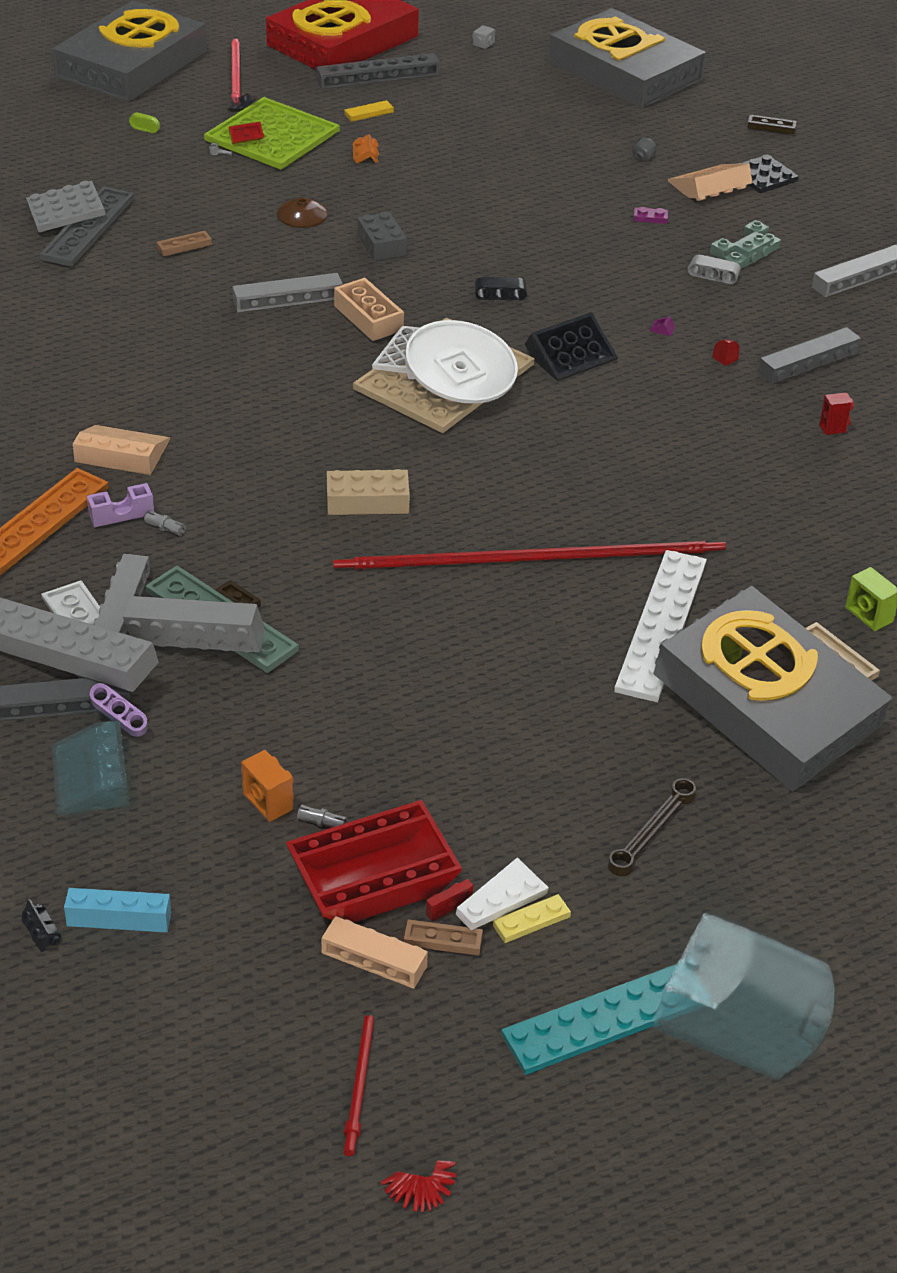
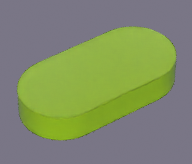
(144, 122)

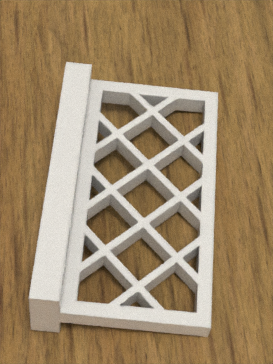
(394, 366)

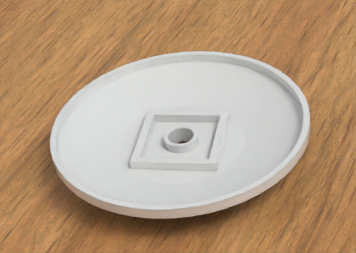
(444, 346)

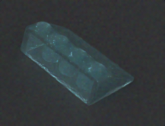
(90, 770)

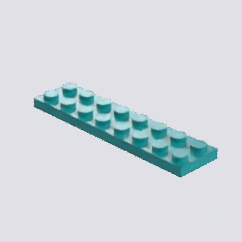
(587, 1022)

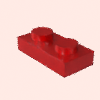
(246, 132)
(448, 900)

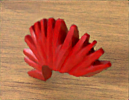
(421, 1188)

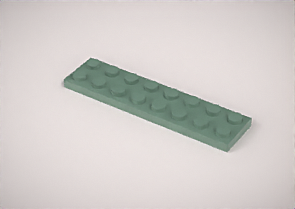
(182, 585)

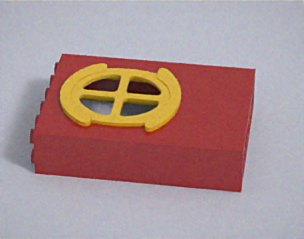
(363, 30)

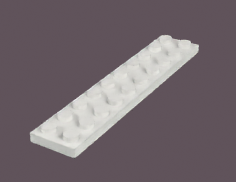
(661, 619)

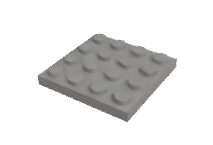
(65, 206)

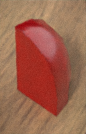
(726, 351)

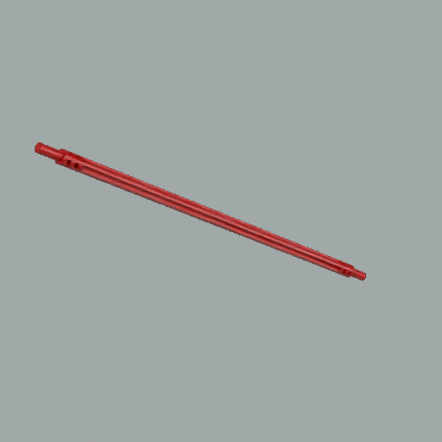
(527, 554)

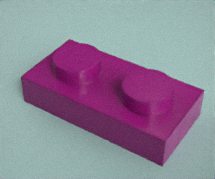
(645, 214)

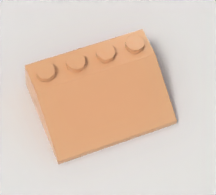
(713, 180)
(119, 449)

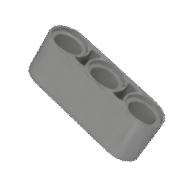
(721, 267)

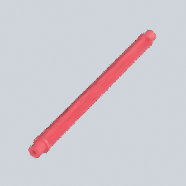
(235, 70)

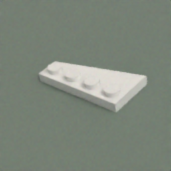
(502, 894)

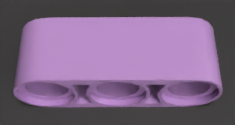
(113, 700)

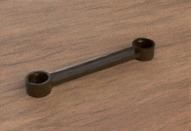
(651, 827)

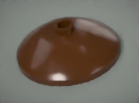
(302, 212)

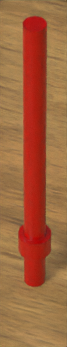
(353, 1126)

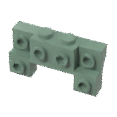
(748, 249)

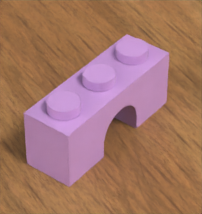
(135, 505)

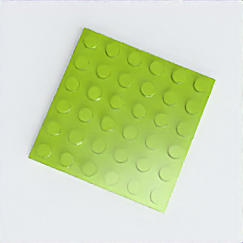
(285, 129)

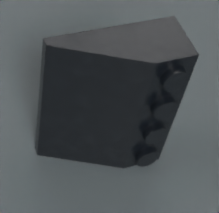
(570, 347)

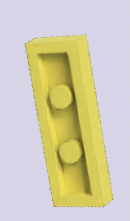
(531, 918)

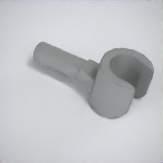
(214, 150)

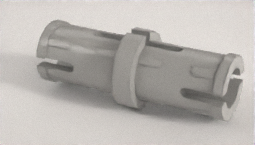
(164, 523)
(320, 817)

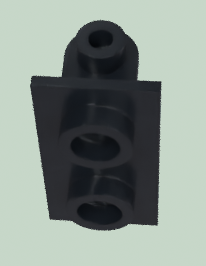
(35, 919)

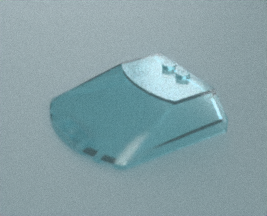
(747, 998)

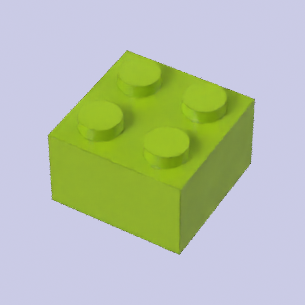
(872, 598)

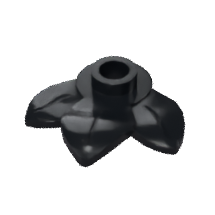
(244, 101)

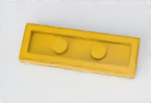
(368, 111)

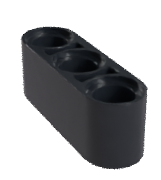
(507, 285)

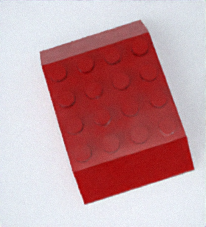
(375, 863)

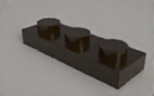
(772, 124)

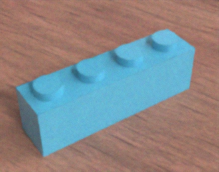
(117, 910)

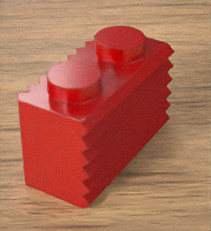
(836, 413)

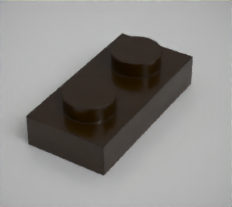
(237, 594)

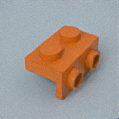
(364, 148)

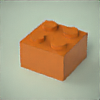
(267, 785)

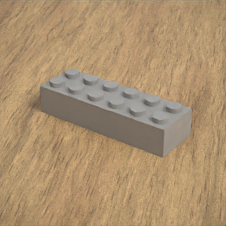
(195, 623)

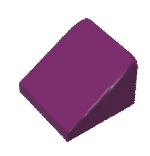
(663, 326)

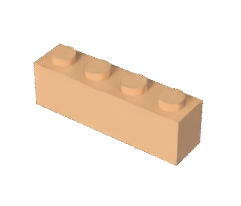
(374, 952)

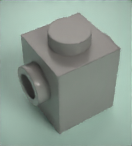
(483, 37)

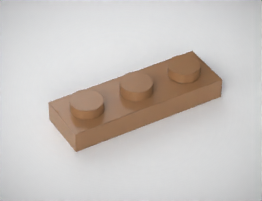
(184, 243)
(443, 937)

